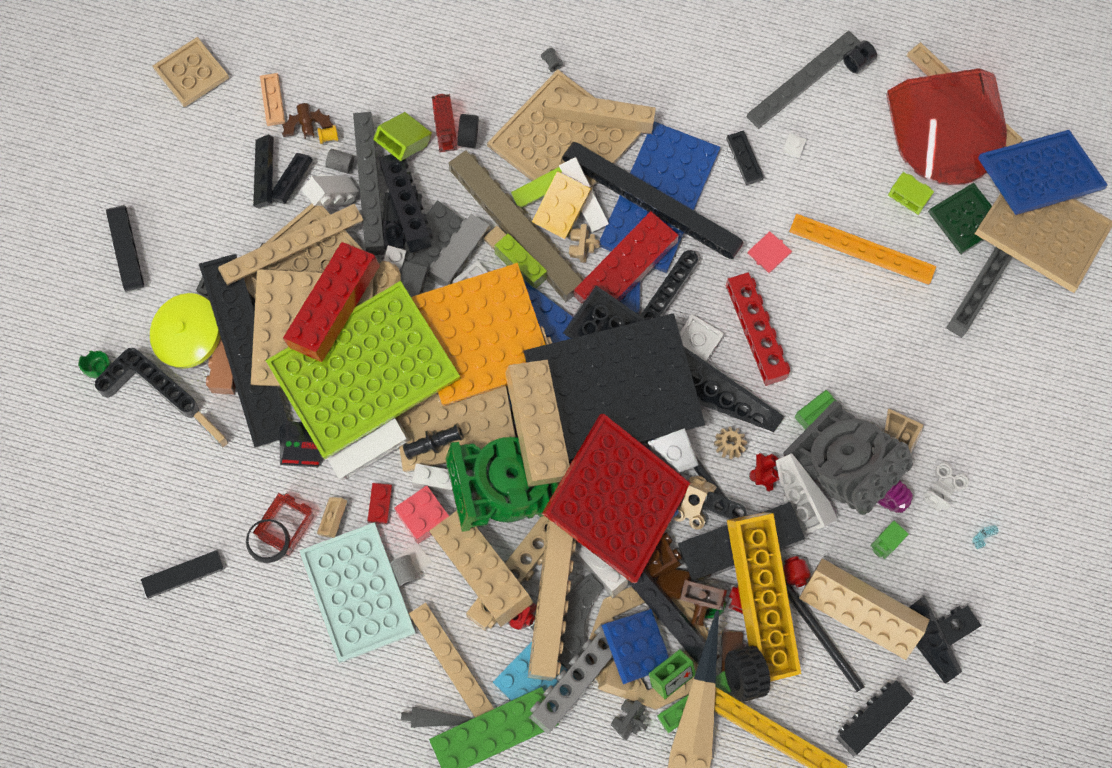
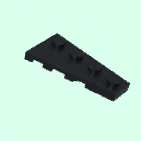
(935, 646)

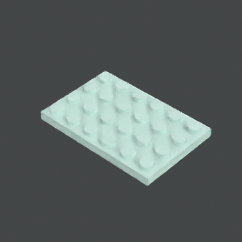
(357, 592)

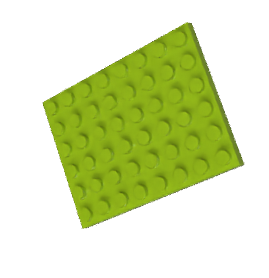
(371, 374)

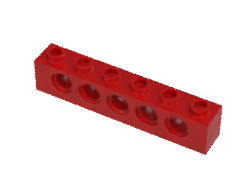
(769, 373)

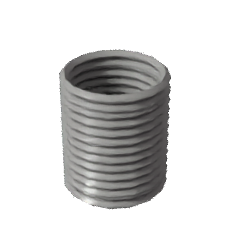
(339, 161)
(404, 570)

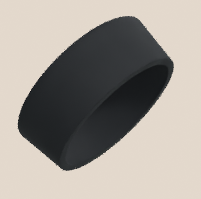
(276, 557)

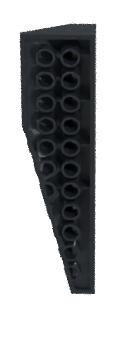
(714, 389)

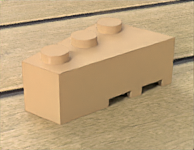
(903, 428)

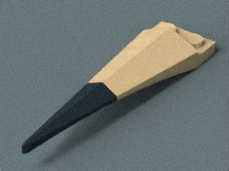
(695, 730)

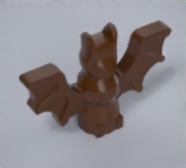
(305, 118)

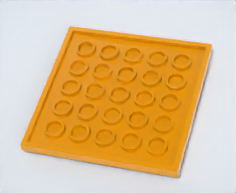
(481, 329)

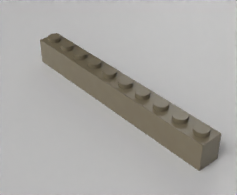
(513, 222)

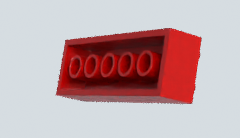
(630, 259)
(331, 301)

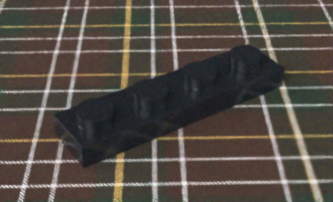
(263, 171)

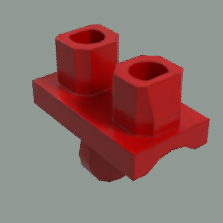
(764, 472)

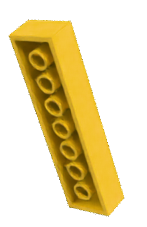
(764, 592)

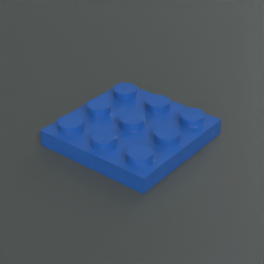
(635, 645)

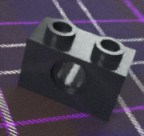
(966, 622)

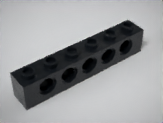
(405, 203)

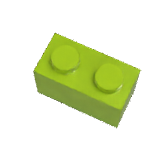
(911, 193)

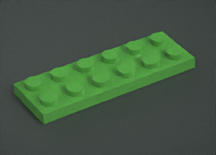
(488, 733)

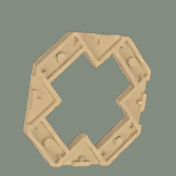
(626, 601)

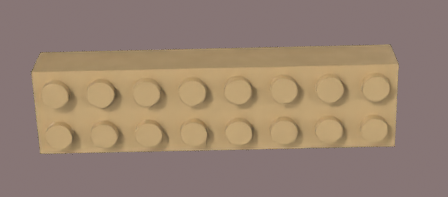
(551, 604)

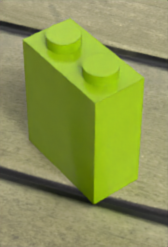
(402, 136)

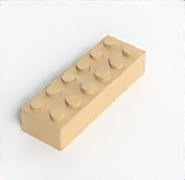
(537, 422)
(482, 569)
(864, 609)

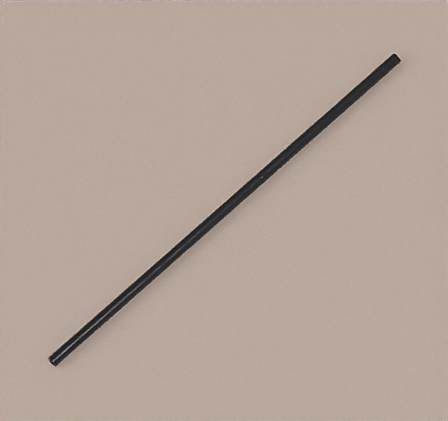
(799, 604)

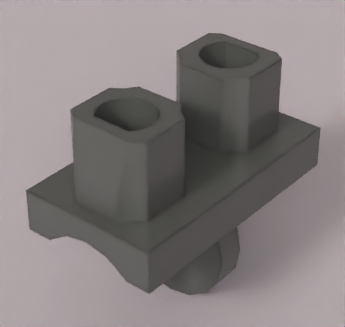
(633, 721)

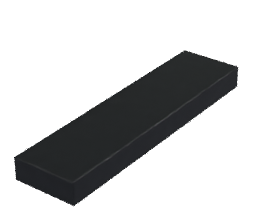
(182, 574)

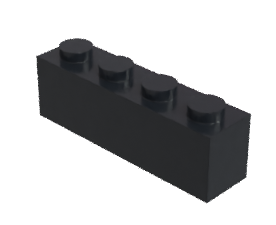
(874, 718)

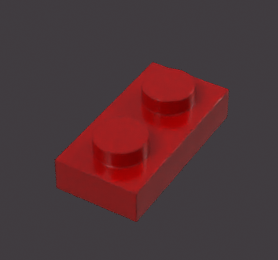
(379, 503)

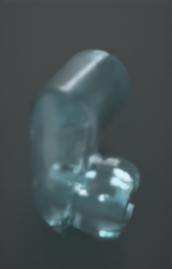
(986, 532)

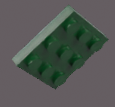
(961, 216)

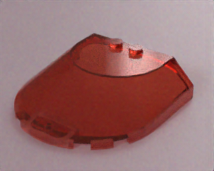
(947, 123)

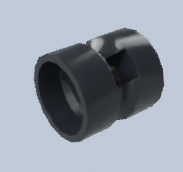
(860, 56)

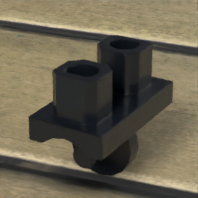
(392, 234)

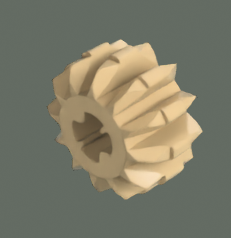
(729, 449)

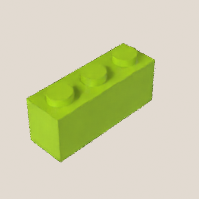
(512, 252)

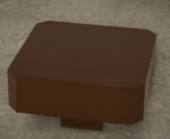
(673, 582)

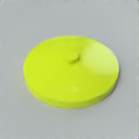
(184, 331)

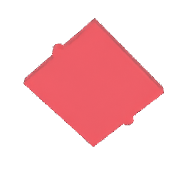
(769, 252)

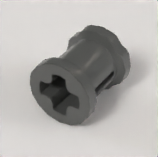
(551, 59)

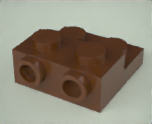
(663, 558)

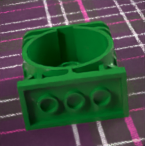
(479, 501)

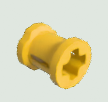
(327, 134)

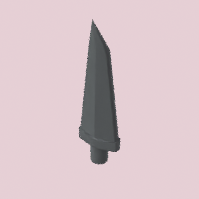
(429, 718)

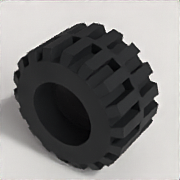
(747, 673)

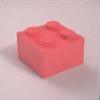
(421, 513)

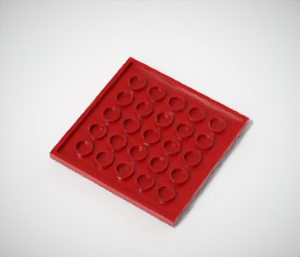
(616, 498)

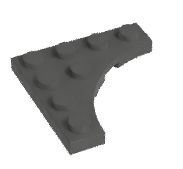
(579, 603)

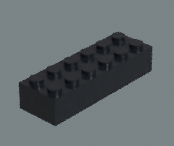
(712, 551)

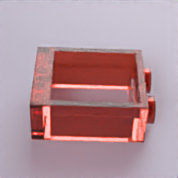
(444, 122)
(261, 533)

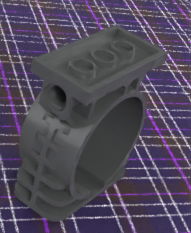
(841, 458)

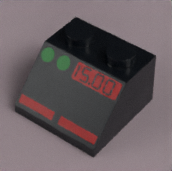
(297, 446)

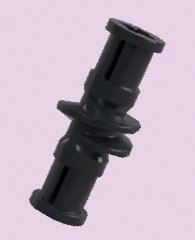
(433, 442)

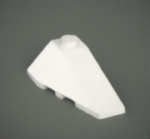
(806, 498)

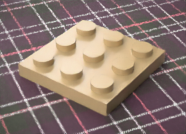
(190, 72)

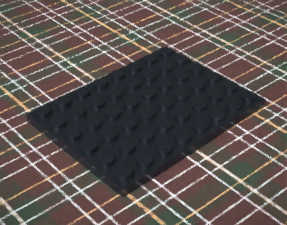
(627, 373)

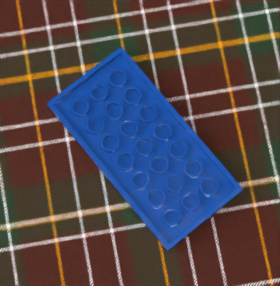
(671, 164)

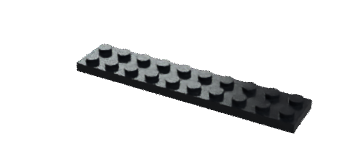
(236, 328)

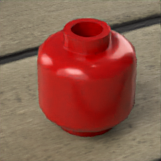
(796, 571)

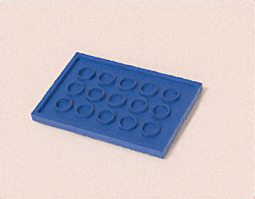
(1042, 172)

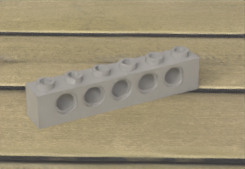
(548, 720)

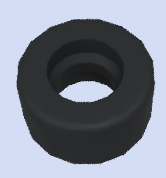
(468, 130)

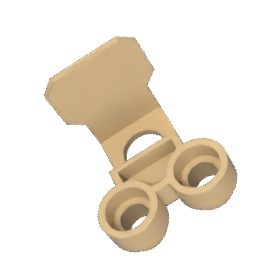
(701, 488)

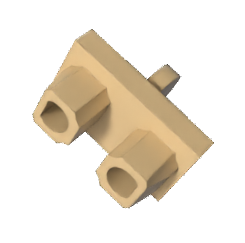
(582, 235)

